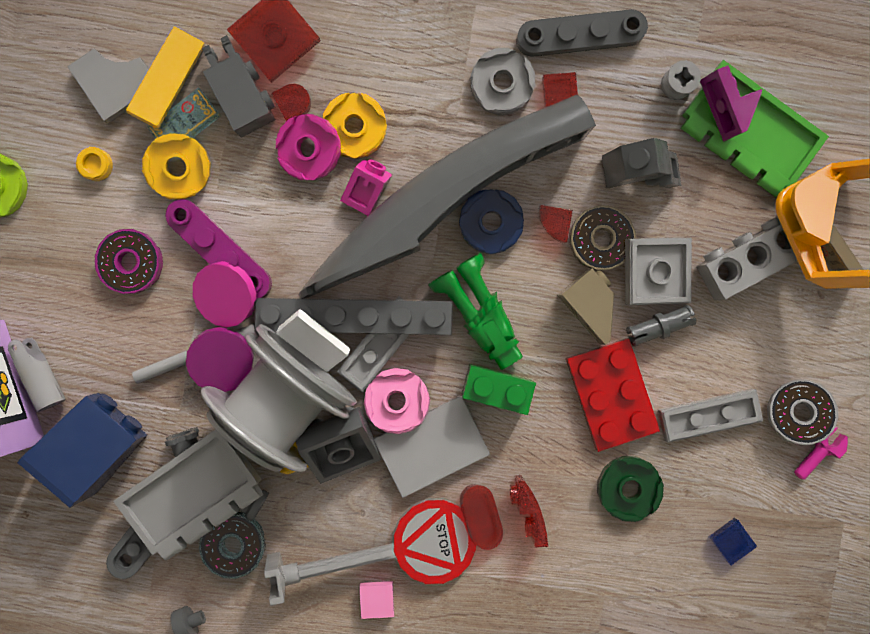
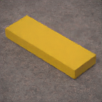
(165, 78)

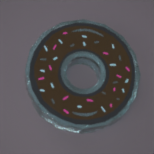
(230, 564)

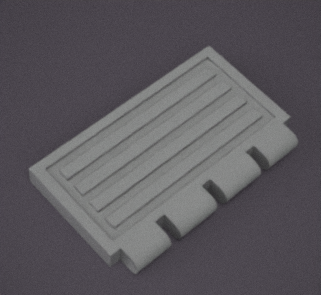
(190, 495)

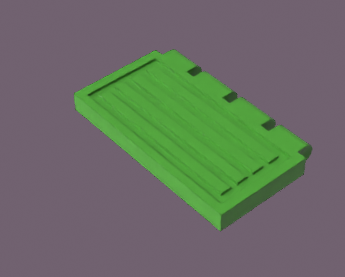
(776, 142)

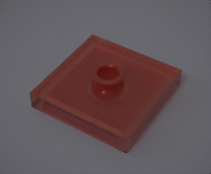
(273, 36)

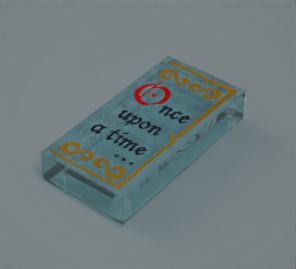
(188, 116)

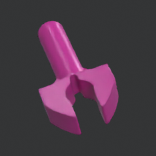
(821, 450)

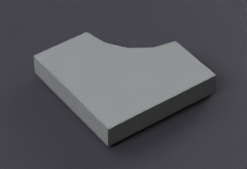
(108, 83)

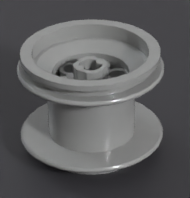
(275, 403)

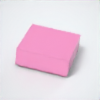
(376, 599)

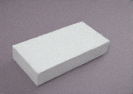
(313, 340)

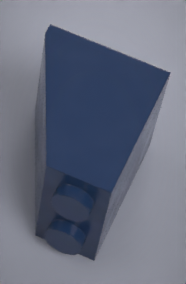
(83, 449)

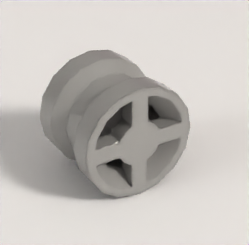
(673, 83)

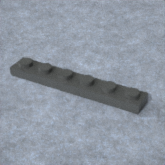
(361, 315)

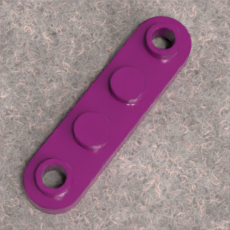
(214, 243)

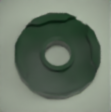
(649, 492)

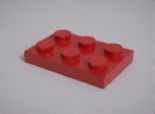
(612, 394)

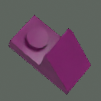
(728, 108)

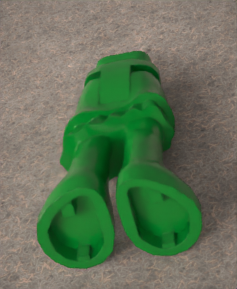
(489, 323)

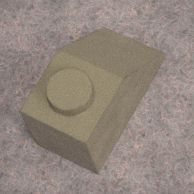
(591, 303)

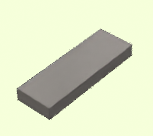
(370, 357)
(710, 415)

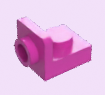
(366, 186)

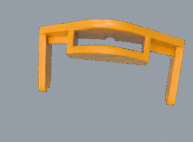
(807, 219)

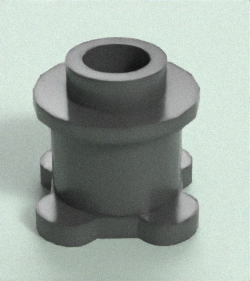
(182, 441)

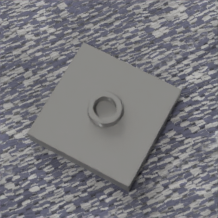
(658, 271)

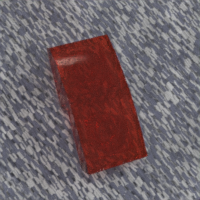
(527, 504)

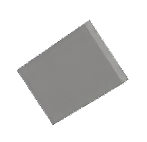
(434, 449)

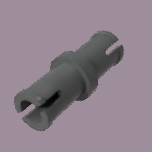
(661, 325)

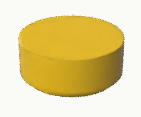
(94, 164)

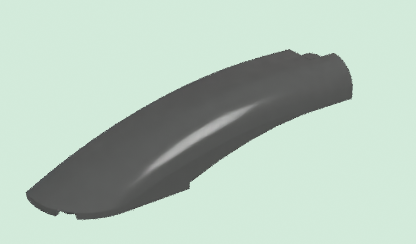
(432, 195)

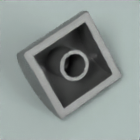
(338, 445)

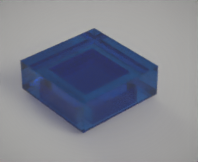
(732, 541)

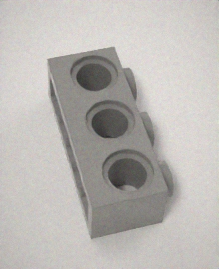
(740, 271)

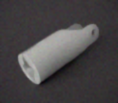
(36, 374)

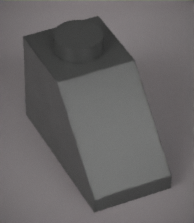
(636, 162)

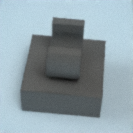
(671, 180)

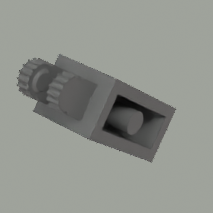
(237, 91)

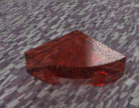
(556, 222)

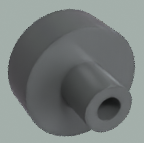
(185, 621)

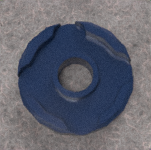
(495, 202)

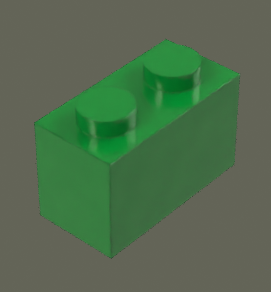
(498, 389)

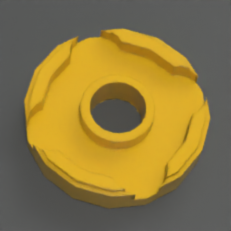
(364, 108)
(156, 166)

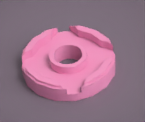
(400, 420)

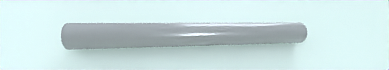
(175, 361)

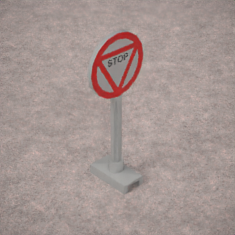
(427, 543)

